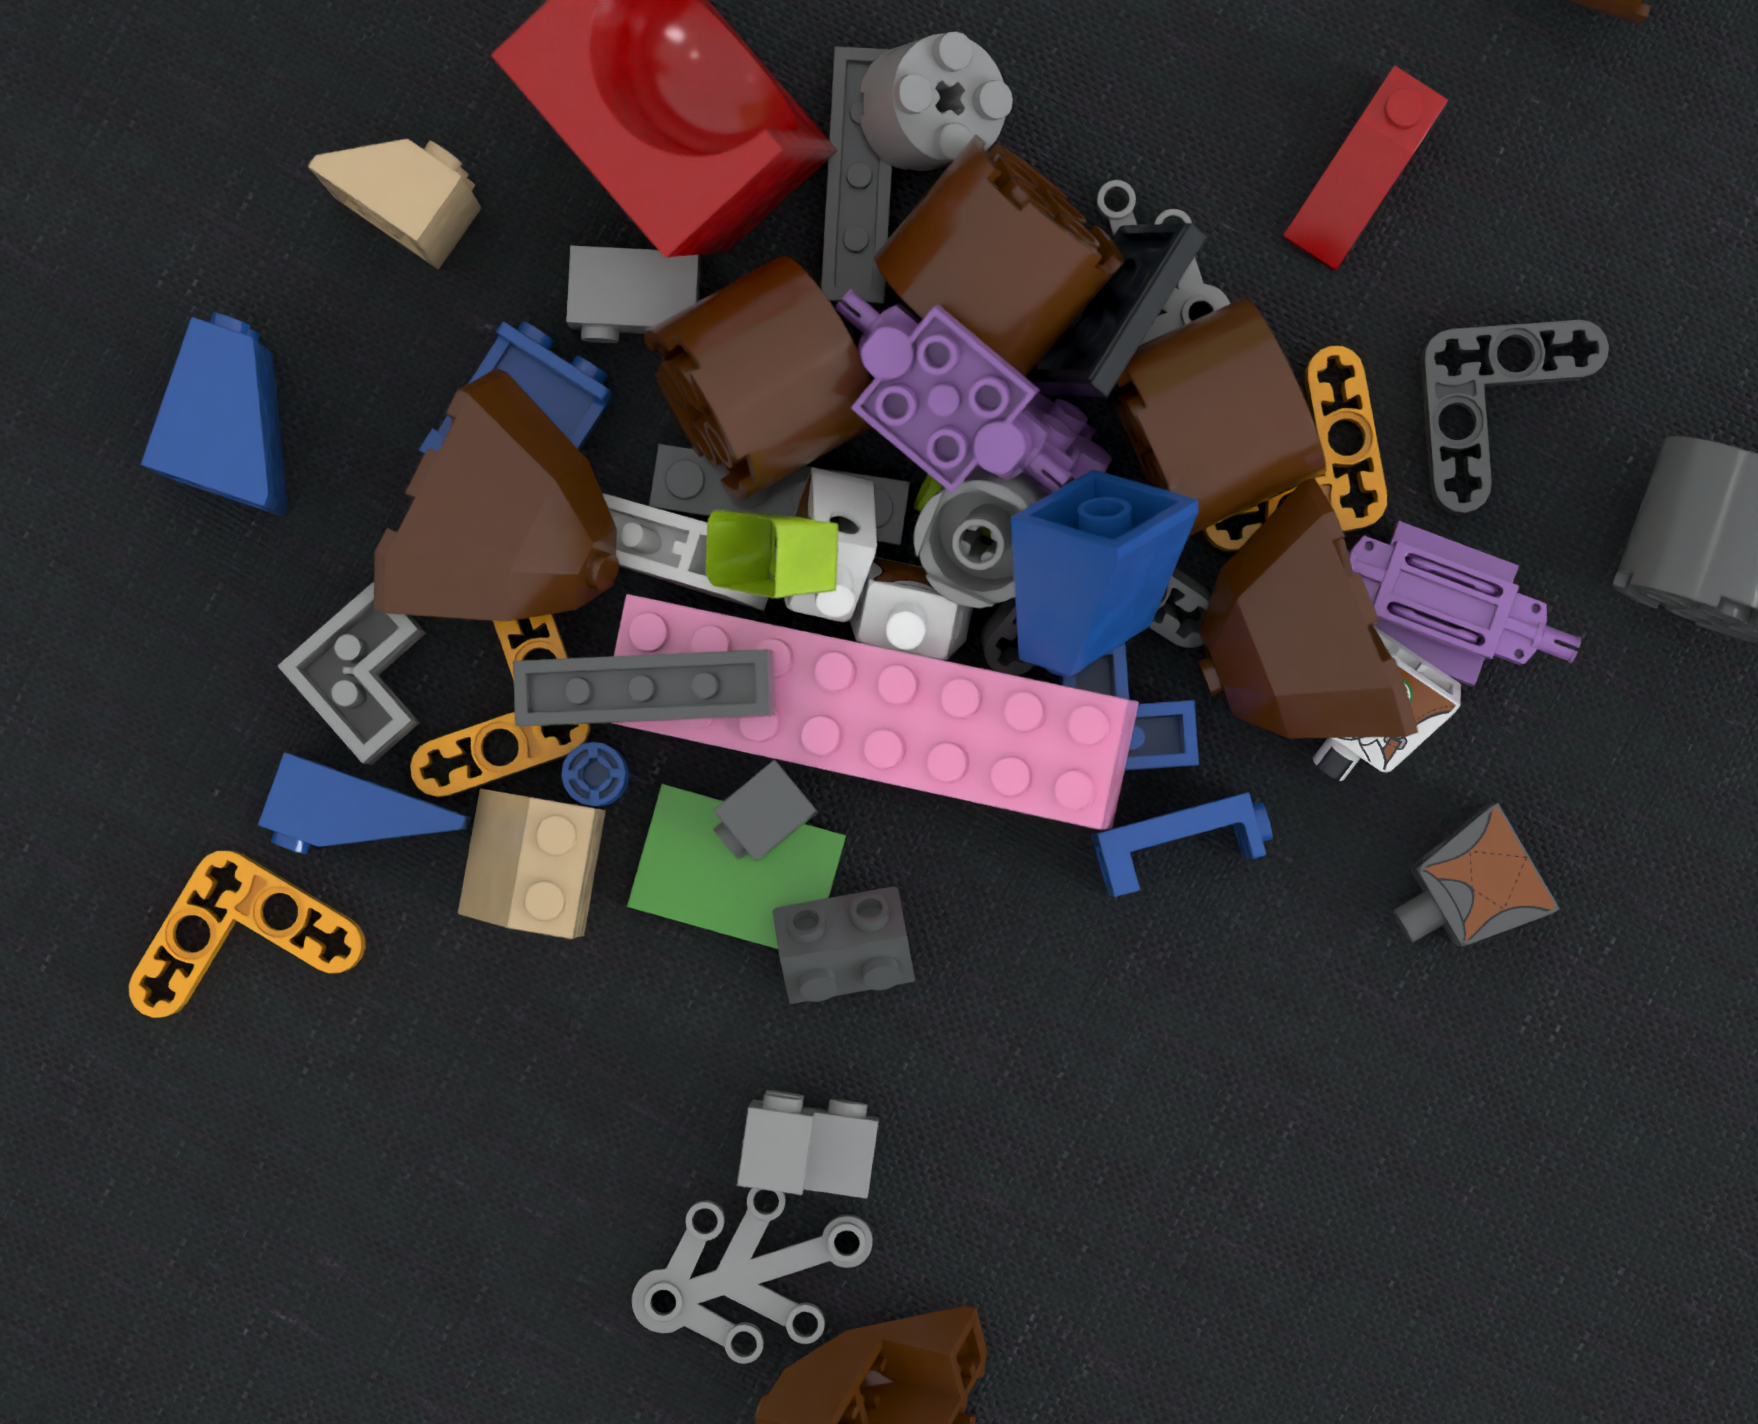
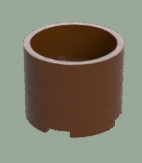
(999, 254)
(761, 376)
(1219, 414)

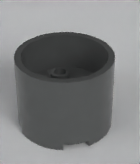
(1698, 538)

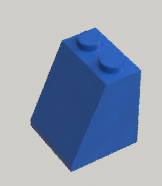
(222, 417)
(1093, 567)

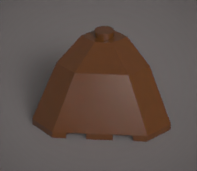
(498, 518)
(1297, 635)
(885, 1374)

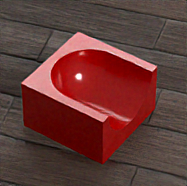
(667, 115)

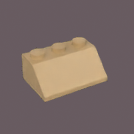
(404, 192)

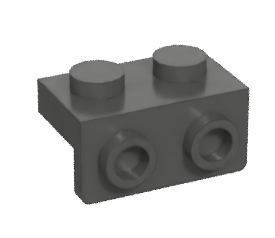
(843, 945)

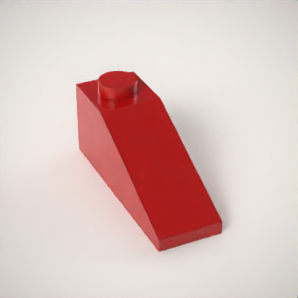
(1365, 168)

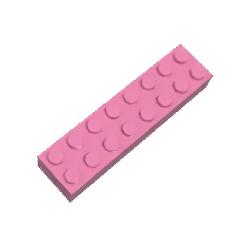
(905, 717)

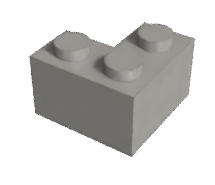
(341, 676)
(807, 1147)

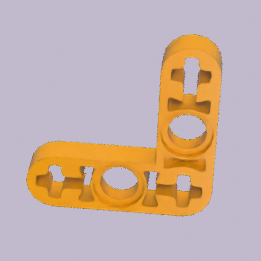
(1333, 488)
(533, 744)
(247, 908)

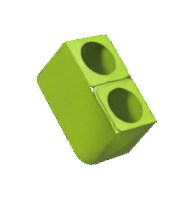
(741, 555)

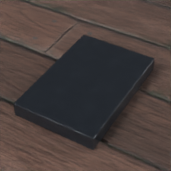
(1114, 323)

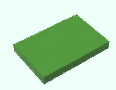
(698, 880)

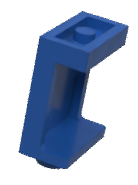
(564, 391)
(1115, 844)

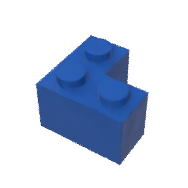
(1162, 731)

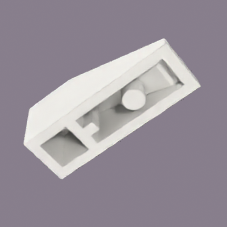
(668, 549)

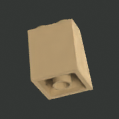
(531, 864)

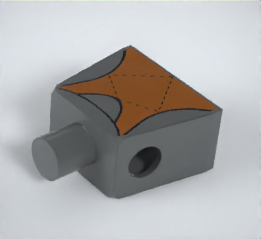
(1475, 883)

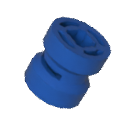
(605, 775)

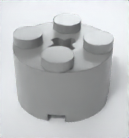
(932, 100)
(950, 537)

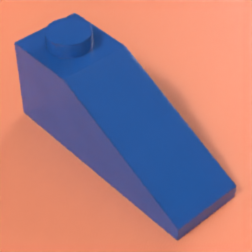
(336, 808)

